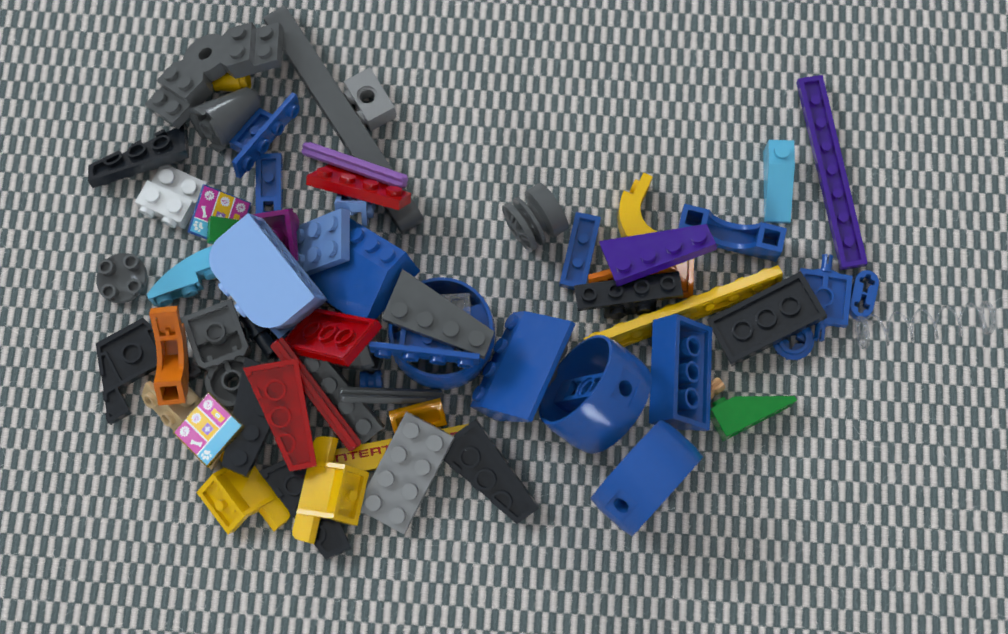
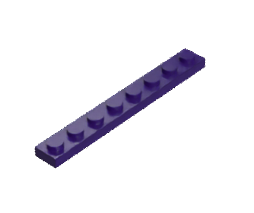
(831, 173)

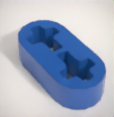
(868, 296)

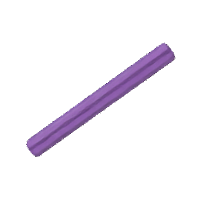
(354, 165)

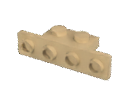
(172, 414)

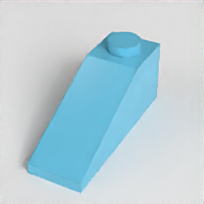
(778, 180)

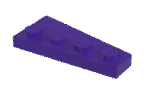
(648, 253)

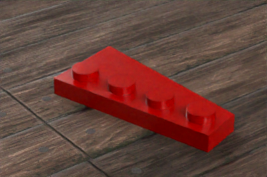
(358, 187)
(283, 402)

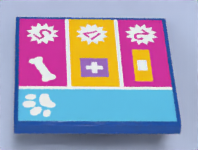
(215, 203)

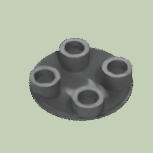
(121, 277)

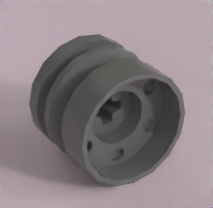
(536, 216)

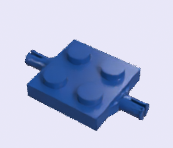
(833, 293)

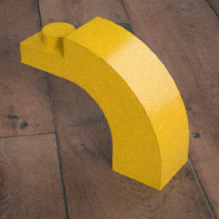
(629, 212)

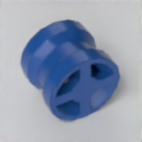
(371, 380)

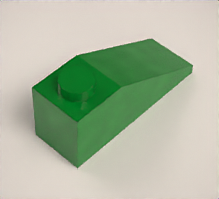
(744, 412)

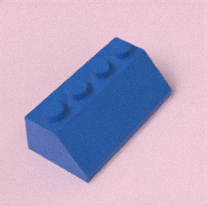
(681, 373)

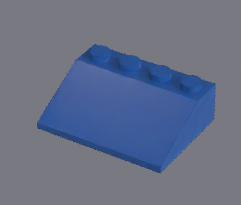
(367, 280)
(521, 366)

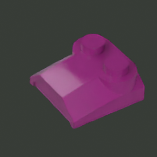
(284, 225)

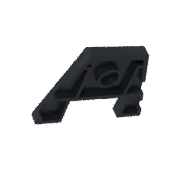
(125, 359)

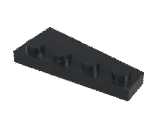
(141, 157)
(487, 470)
(288, 486)

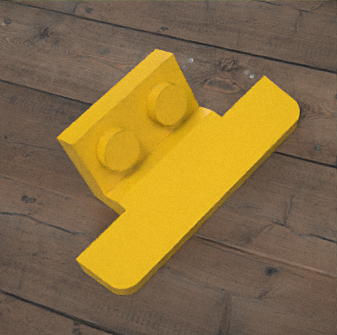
(328, 492)
(236, 497)

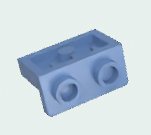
(356, 206)

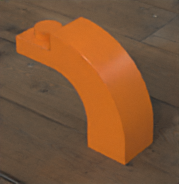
(172, 356)

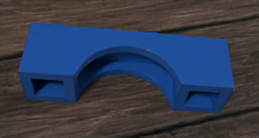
(754, 240)

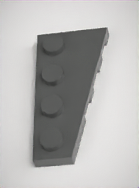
(429, 314)

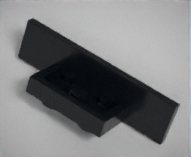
(630, 298)

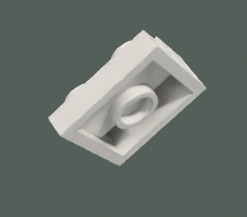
(170, 196)

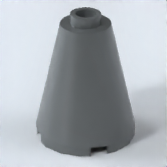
(224, 116)

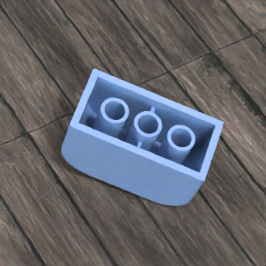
(263, 275)

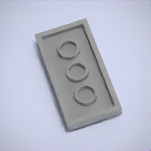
(406, 472)

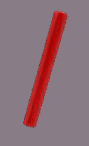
(319, 398)

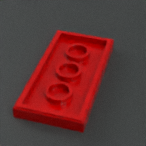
(332, 336)

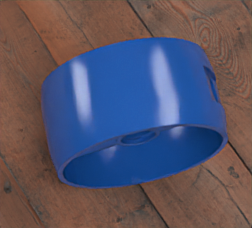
(479, 310)
(596, 394)
(646, 477)

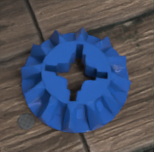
(798, 351)

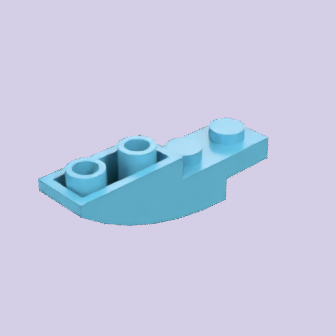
(182, 279)

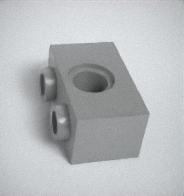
(365, 86)

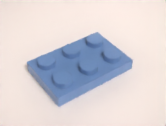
(324, 241)

